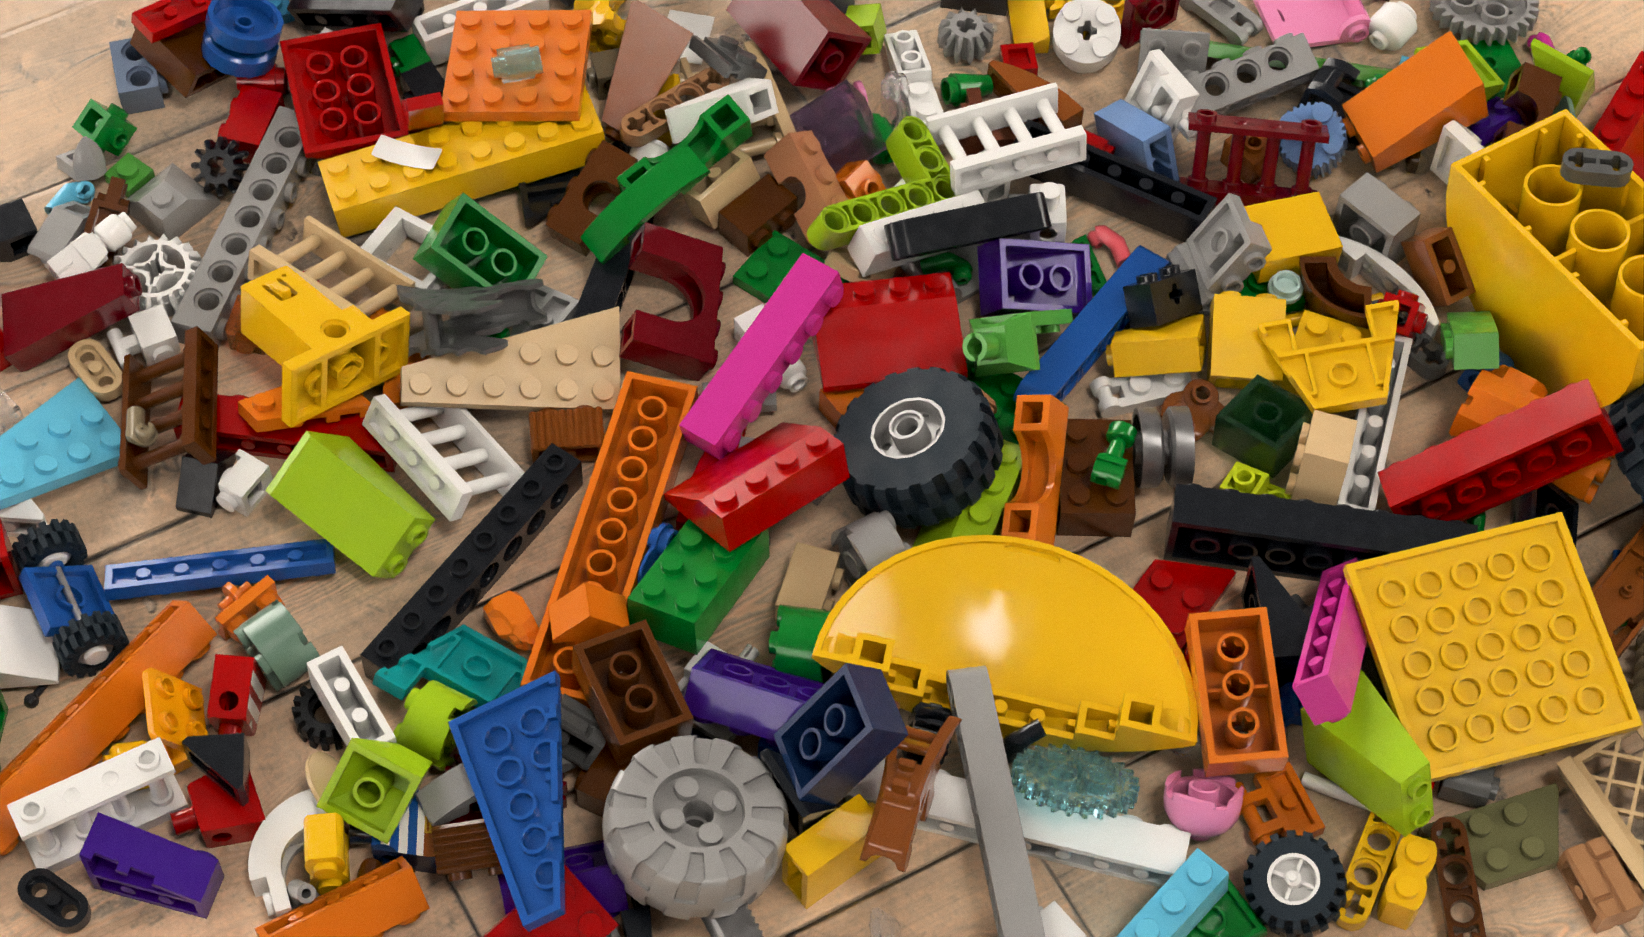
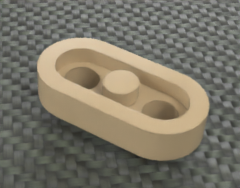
(98, 372)

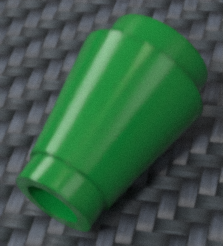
(954, 86)

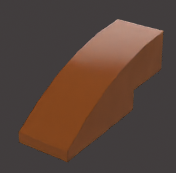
(1011, 79)

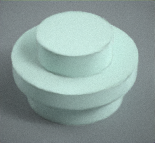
(1286, 286)

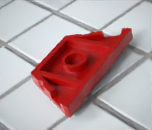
(1182, 589)

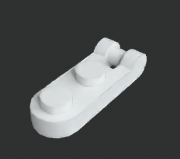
(1135, 391)

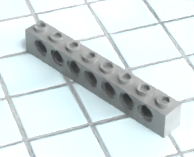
(249, 221)

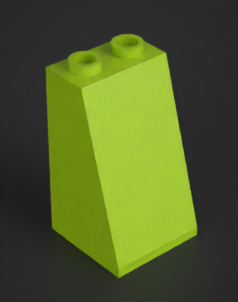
(351, 503)
(1373, 760)

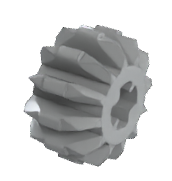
(965, 35)

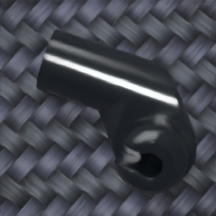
(1022, 738)

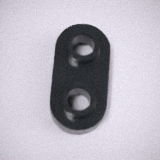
(56, 902)

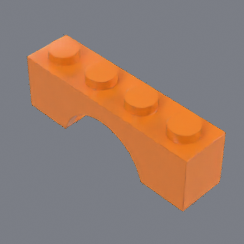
(1041, 434)

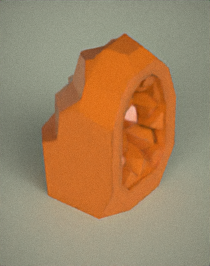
(511, 620)

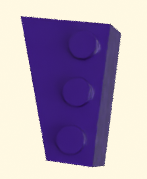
(150, 867)

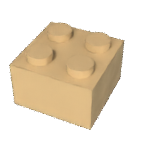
(1321, 458)

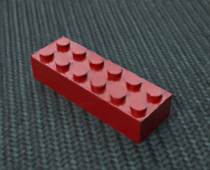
(1504, 457)

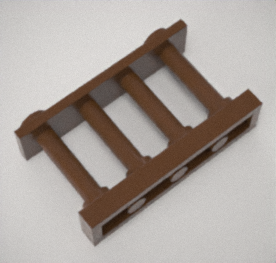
(196, 414)

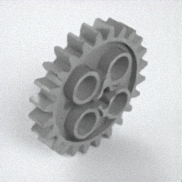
(1486, 18)

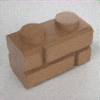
(1600, 884)

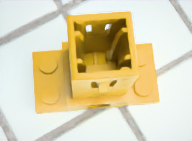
(321, 349)

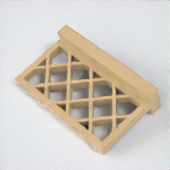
(1597, 804)

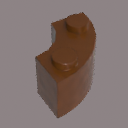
(1331, 292)

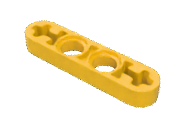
(1375, 860)

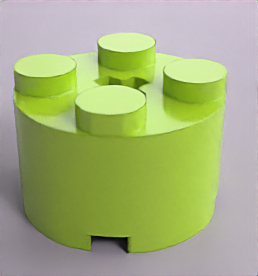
(427, 719)

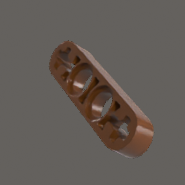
(1456, 893)

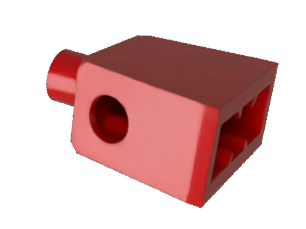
(218, 814)

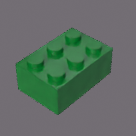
(476, 248)

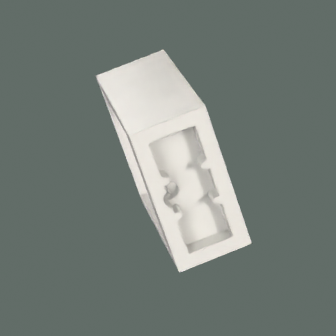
(391, 234)

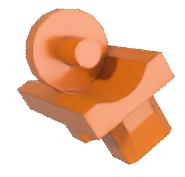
(243, 603)

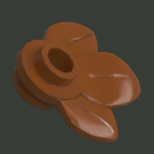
(1202, 411)

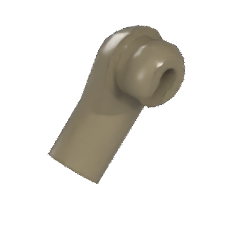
(137, 431)

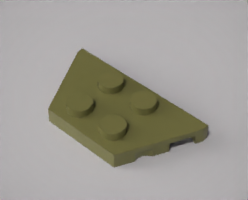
(1509, 837)

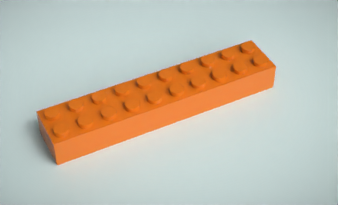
(619, 507)

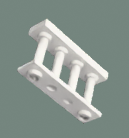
(1014, 160)
(427, 467)
(61, 815)

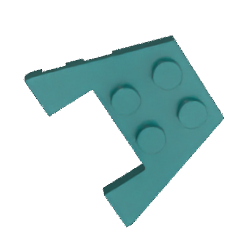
(460, 661)

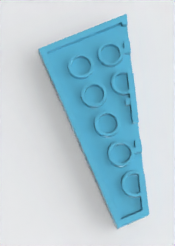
(57, 445)

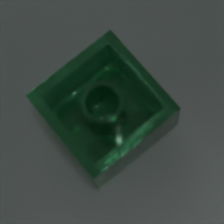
(1261, 426)

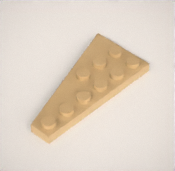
(538, 369)

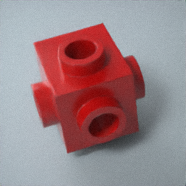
(1416, 317)

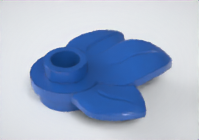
(657, 543)

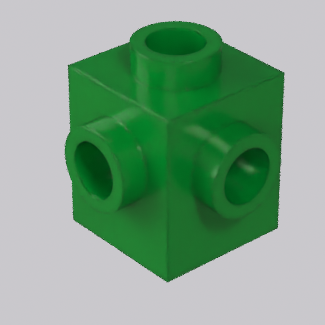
(105, 126)

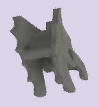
(472, 314)

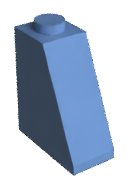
(1138, 137)

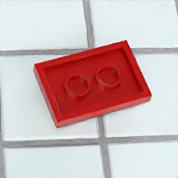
(583, 916)

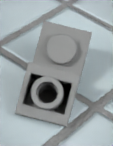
(59, 229)

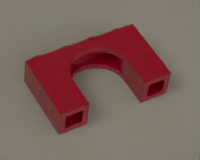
(696, 271)

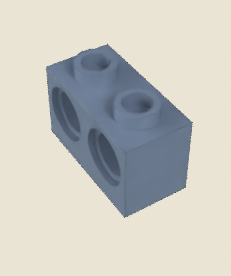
(137, 81)

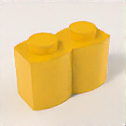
(326, 851)
(1407, 881)

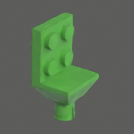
(1010, 341)

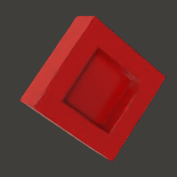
(1020, 55)

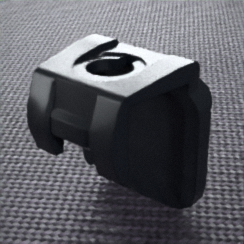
(1330, 89)

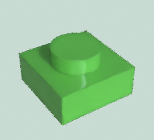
(133, 171)

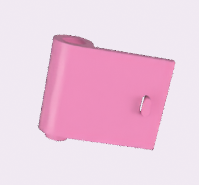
(1320, 20)

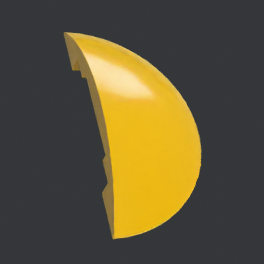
(1045, 622)

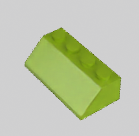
(987, 513)

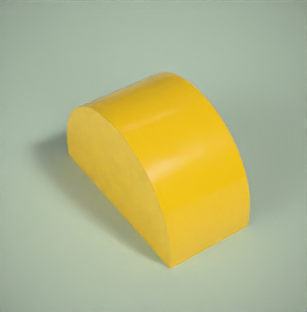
(1554, 258)

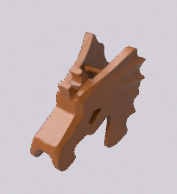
(906, 794)

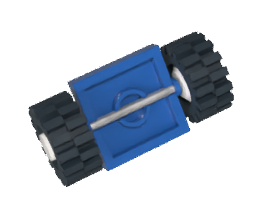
(68, 597)

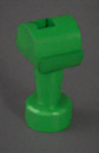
(1111, 466)

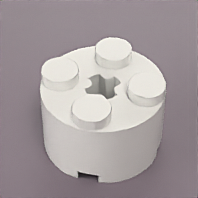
(1104, 30)

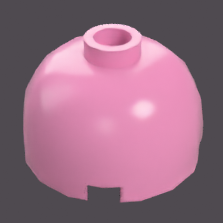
(1202, 803)

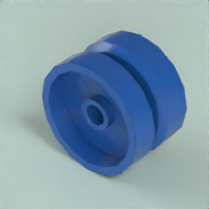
(242, 36)

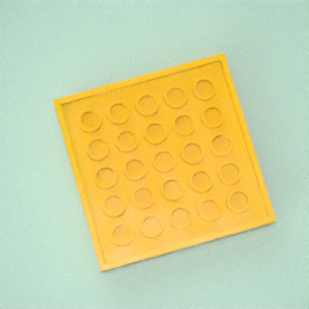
(1492, 646)

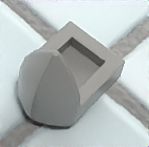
(84, 162)

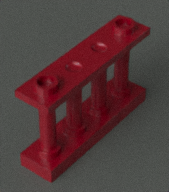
(1266, 190)

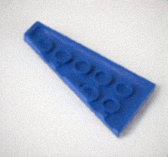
(517, 779)

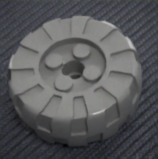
(695, 827)

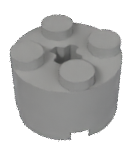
(867, 544)

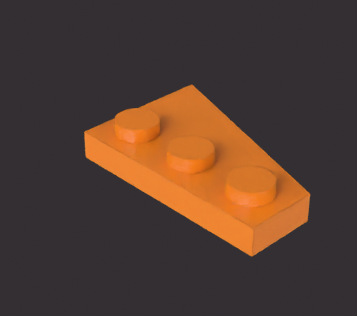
(265, 410)

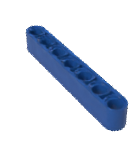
(1089, 332)

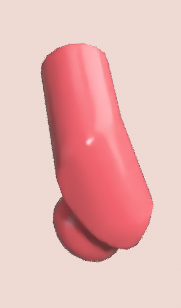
(1114, 241)

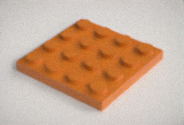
(555, 95)

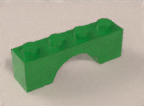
(712, 138)

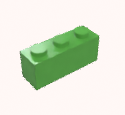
(1470, 340)

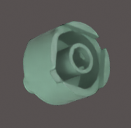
(277, 644)

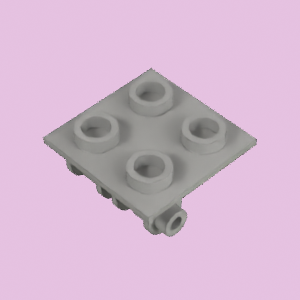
(1183, 48)

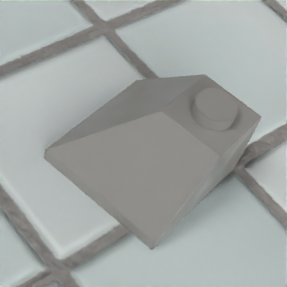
(171, 203)

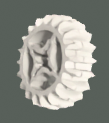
(163, 270)

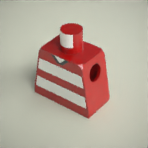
(236, 695)

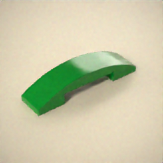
(642, 201)

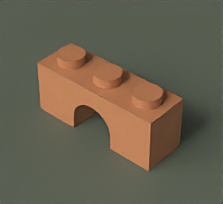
(801, 159)

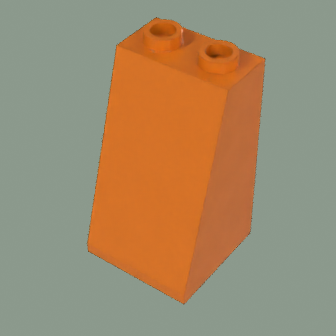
(1414, 102)

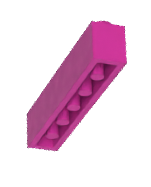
(762, 357)
(1331, 651)

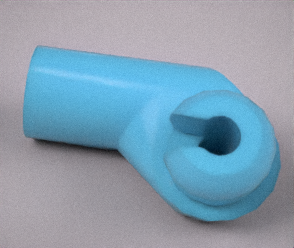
(78, 191)

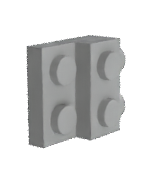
(1228, 246)

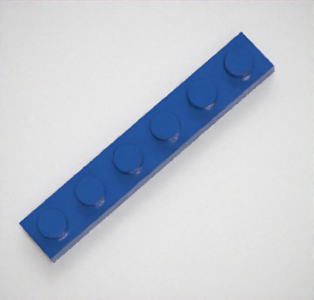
(217, 568)

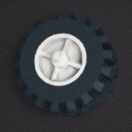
(1295, 884)

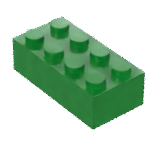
(694, 586)

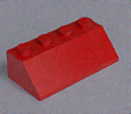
(1623, 119)

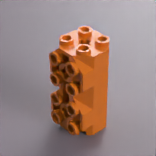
(1505, 391)

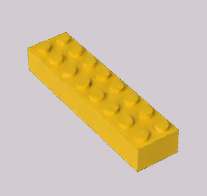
(473, 160)

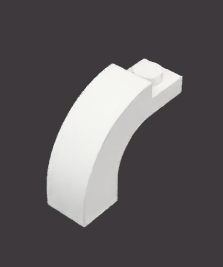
(275, 847)

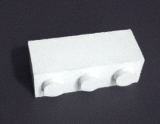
(347, 698)

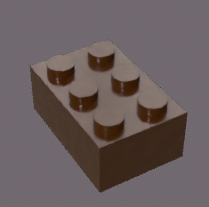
(1085, 505)
(630, 690)

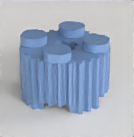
(1325, 154)

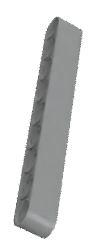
(994, 804)

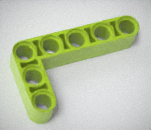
(921, 169)

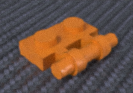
(1286, 803)

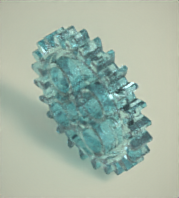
(1075, 781)

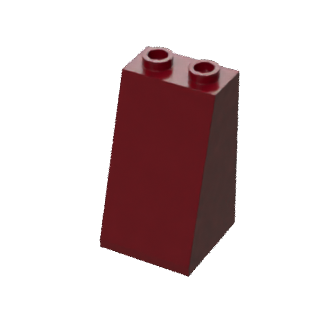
(803, 38)

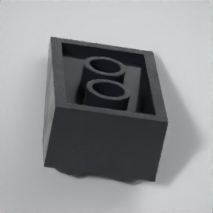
(1286, 619)

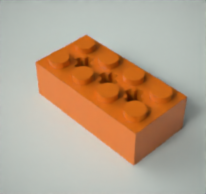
(1253, 675)

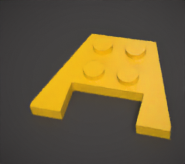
(1342, 373)

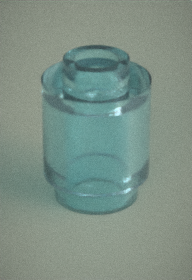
(517, 63)

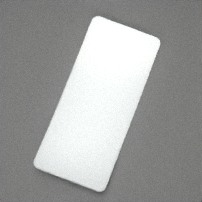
(406, 153)

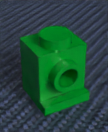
(406, 55)

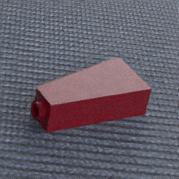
(60, 312)

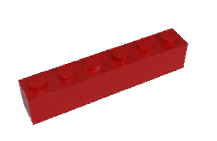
(237, 434)

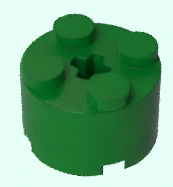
(796, 642)

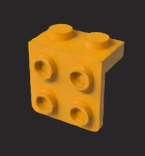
(173, 713)

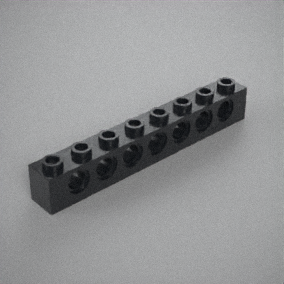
(478, 560)

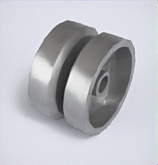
(1163, 446)

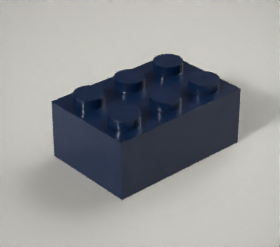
(840, 734)

